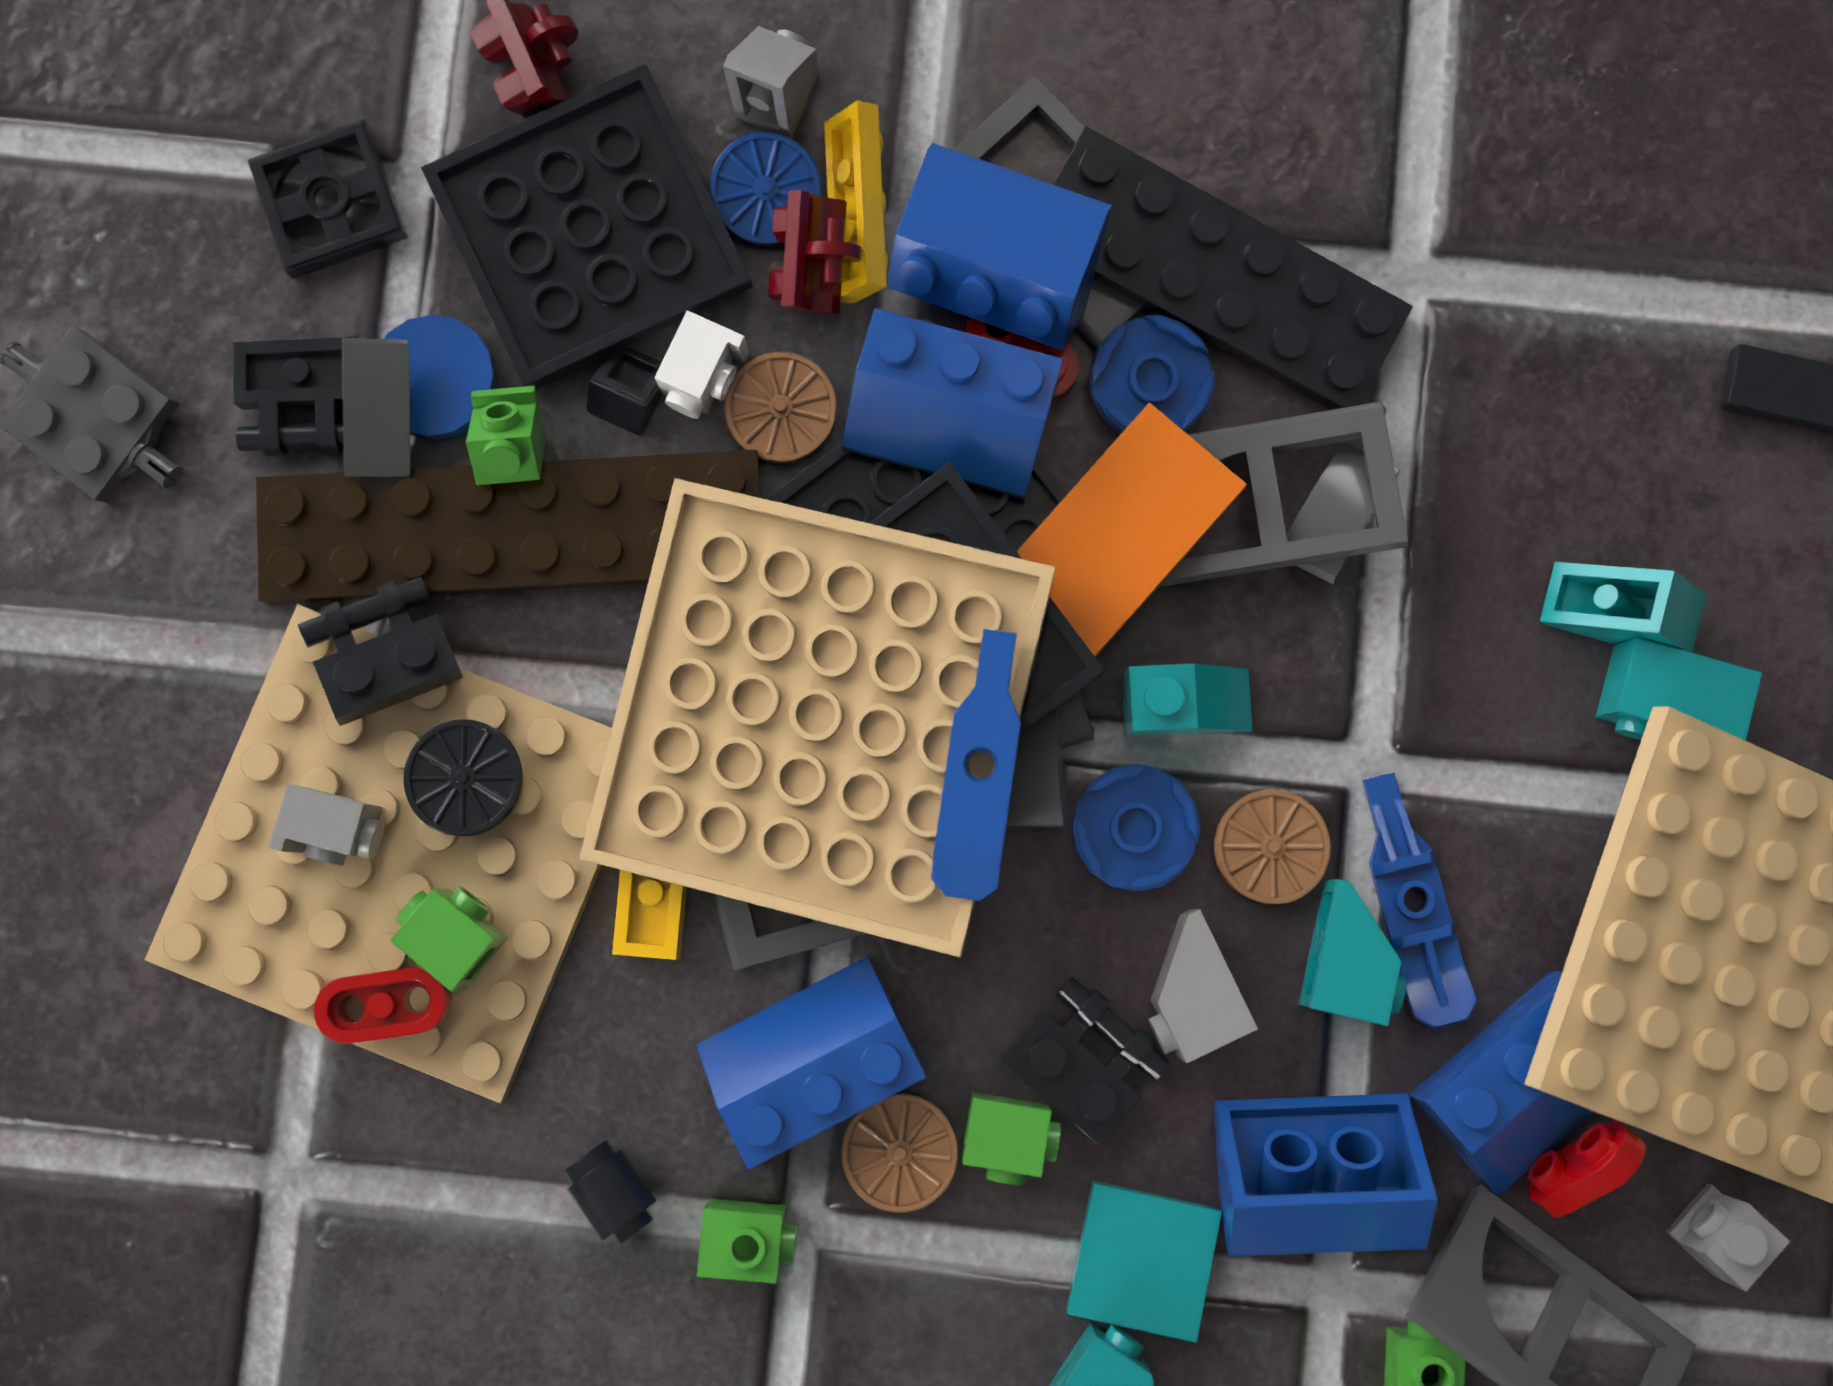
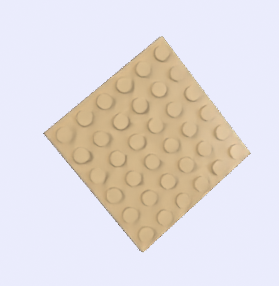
(802, 710)
(289, 924)
(1707, 959)

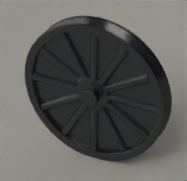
(463, 777)

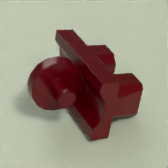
(537, 49)
(813, 253)

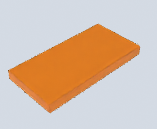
(1130, 524)

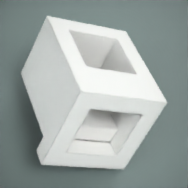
(699, 365)

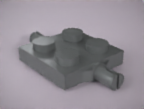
(89, 415)

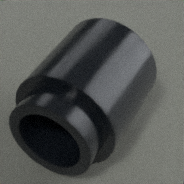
(610, 1192)

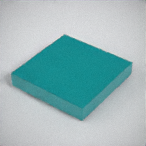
(1144, 1261)

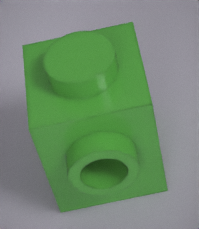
(448, 935)
(1009, 1137)
(745, 1241)

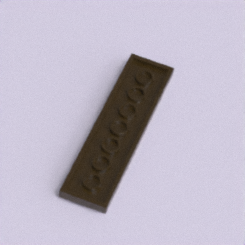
(570, 529)

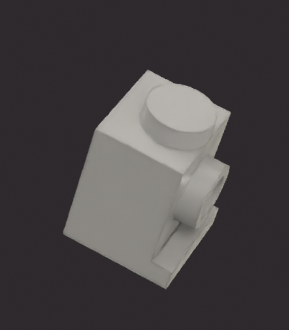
(328, 825)
(1727, 1237)

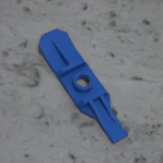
(974, 808)
(1425, 939)

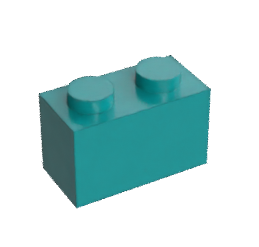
(1658, 675)

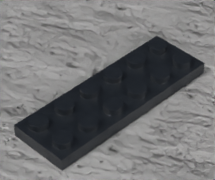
(1234, 277)

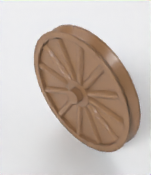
(781, 407)
(1272, 846)
(900, 1153)

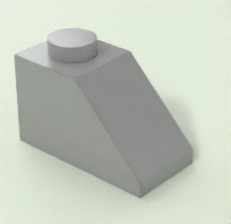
(771, 79)
(1197, 994)

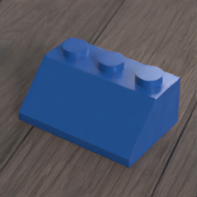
(998, 246)
(950, 397)
(809, 1062)
(1482, 1098)
(1322, 1175)

